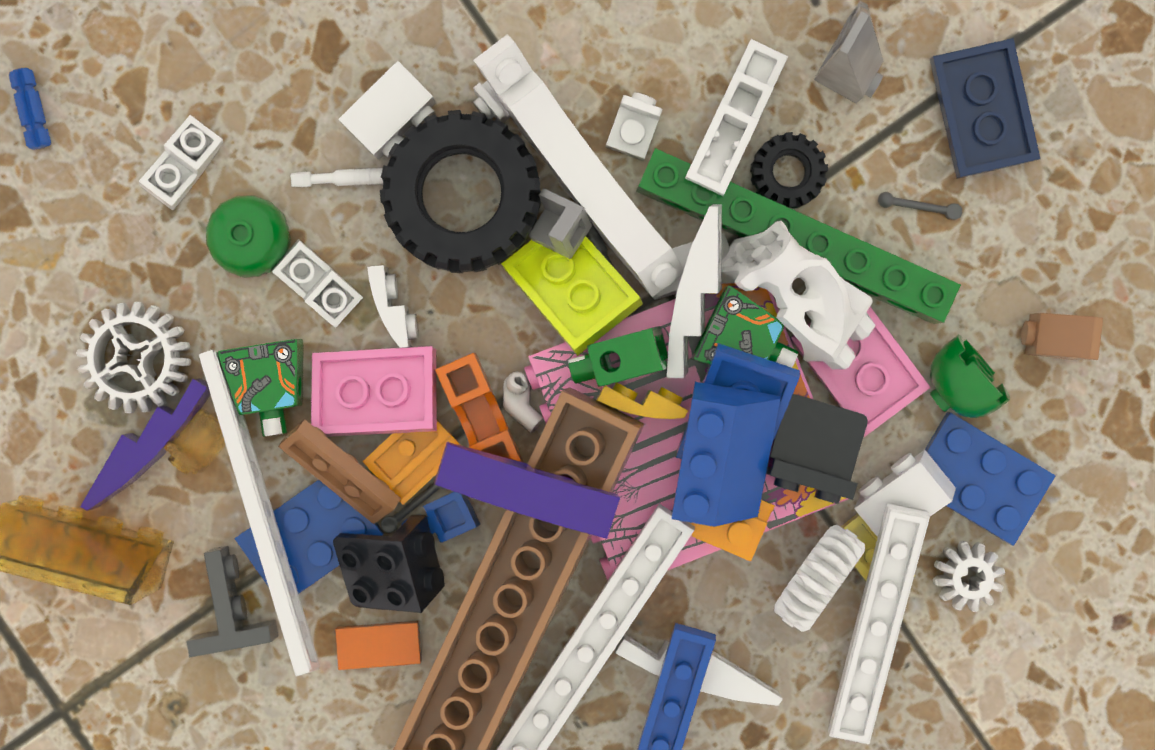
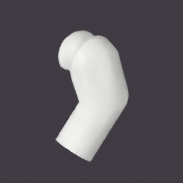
(517, 401)

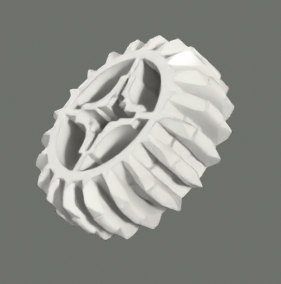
(123, 342)
(819, 578)

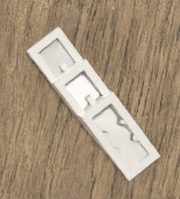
(736, 117)
(700, 276)
(721, 677)

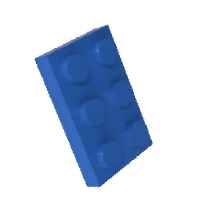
(752, 373)
(991, 480)
(307, 532)

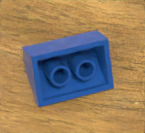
(725, 455)

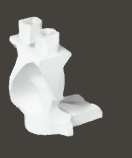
(830, 302)

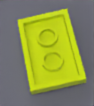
(575, 295)

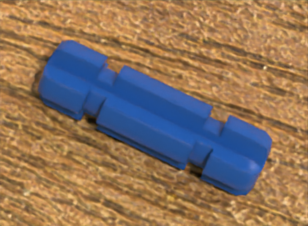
(29, 108)

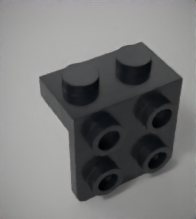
(817, 448)
(392, 570)

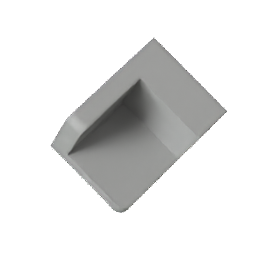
(561, 224)

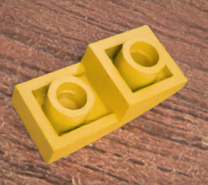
(660, 406)

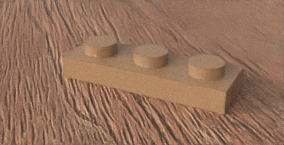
(339, 471)

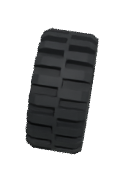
(450, 136)

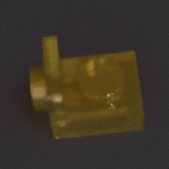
(196, 444)

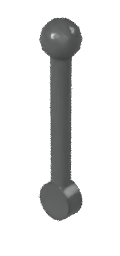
(951, 211)
(390, 523)

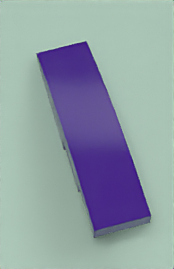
(136, 454)
(526, 490)

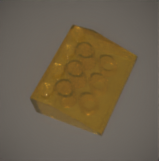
(81, 552)

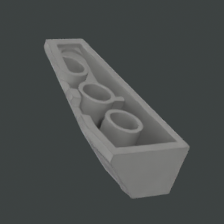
(854, 58)

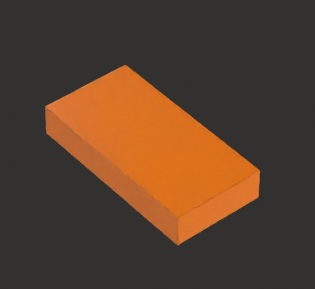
(378, 645)

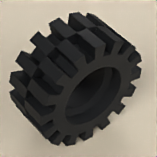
(798, 147)

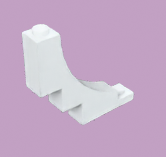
(578, 167)

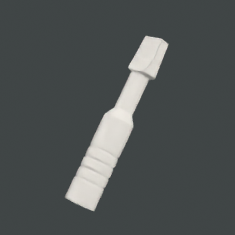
(341, 177)

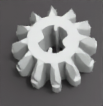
(979, 585)

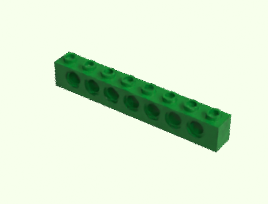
(855, 261)

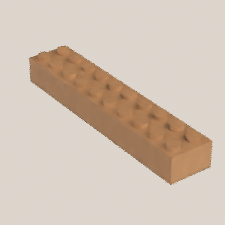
(517, 587)

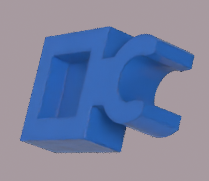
(450, 516)

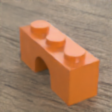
(477, 407)

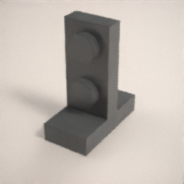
(229, 610)

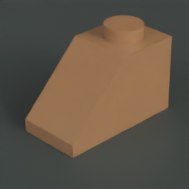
(1062, 336)

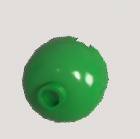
(247, 236)
(965, 381)

